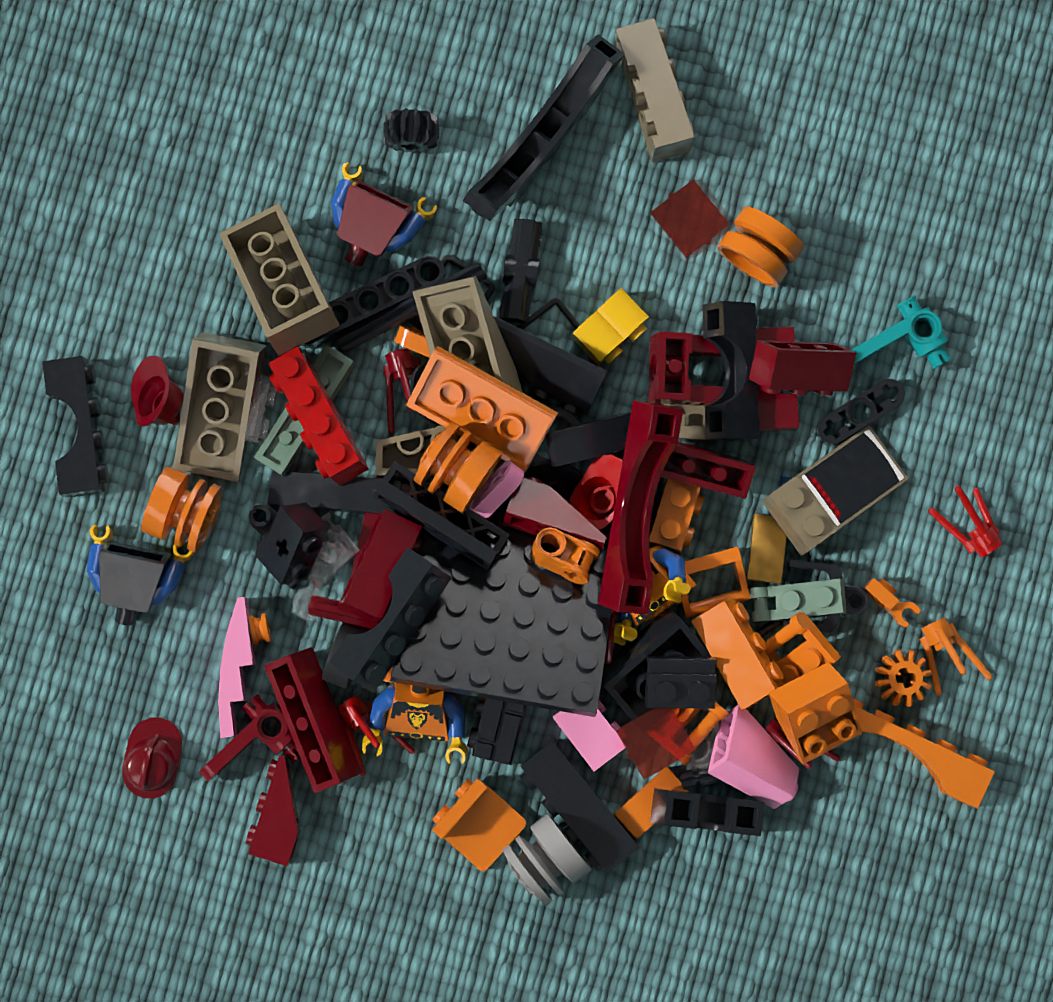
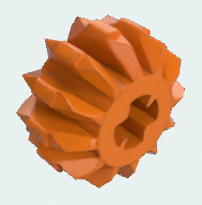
(898, 689)

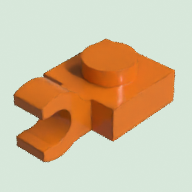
(883, 595)

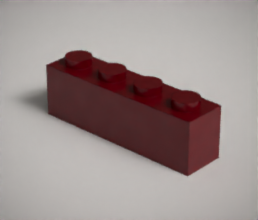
(313, 719)

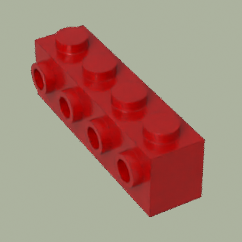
(318, 416)

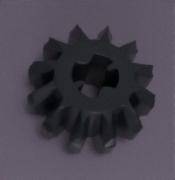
(411, 130)

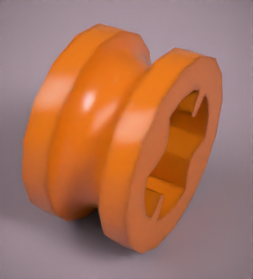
(260, 628)

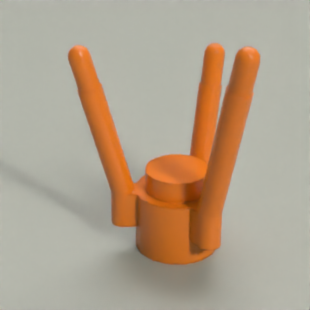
(941, 635)

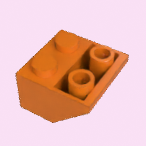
(816, 712)

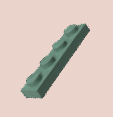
(284, 439)

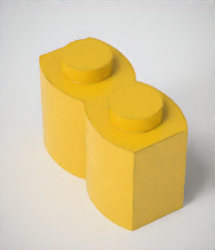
(610, 327)

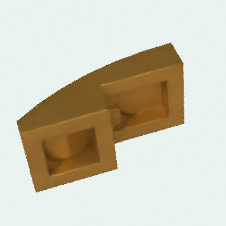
(766, 550)

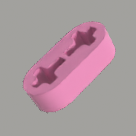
(497, 489)

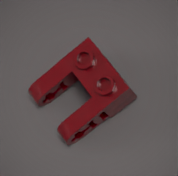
(670, 369)

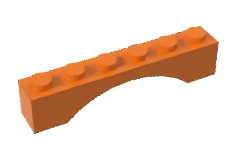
(955, 775)

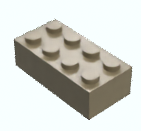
(279, 279)

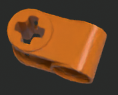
(567, 555)

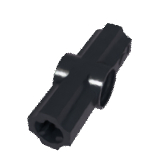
(521, 270)

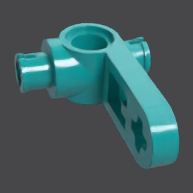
(929, 346)

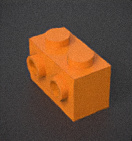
(674, 515)

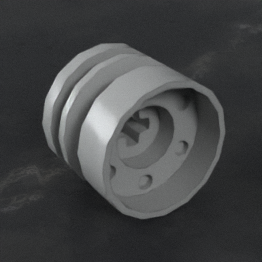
(546, 860)

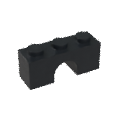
(707, 812)

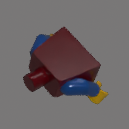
(372, 218)

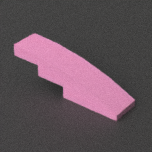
(236, 654)

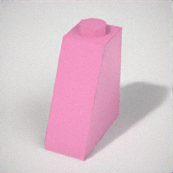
(752, 760)

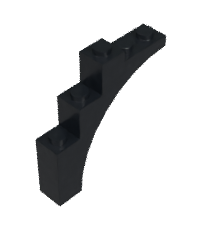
(546, 132)

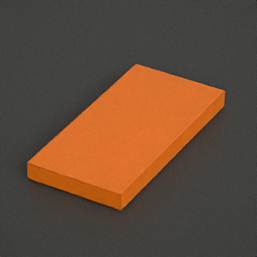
(482, 405)

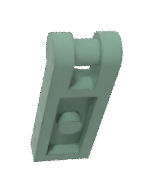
(811, 598)

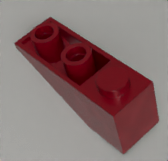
(278, 824)

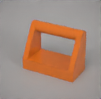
(710, 562)

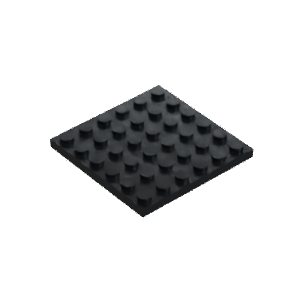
(509, 628)

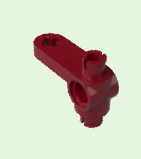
(280, 743)

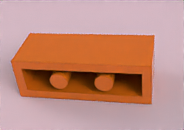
(738, 652)

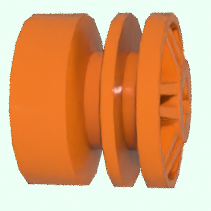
(457, 466)
(187, 511)

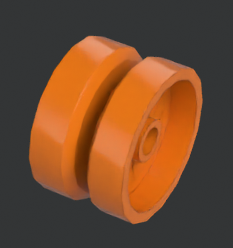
(760, 246)

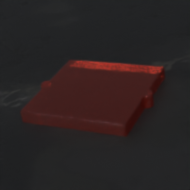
(689, 218)
(655, 740)

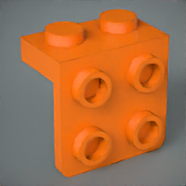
(478, 823)

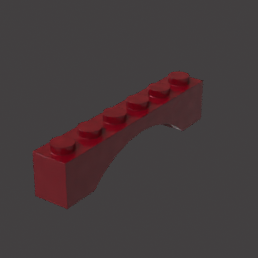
(627, 569)

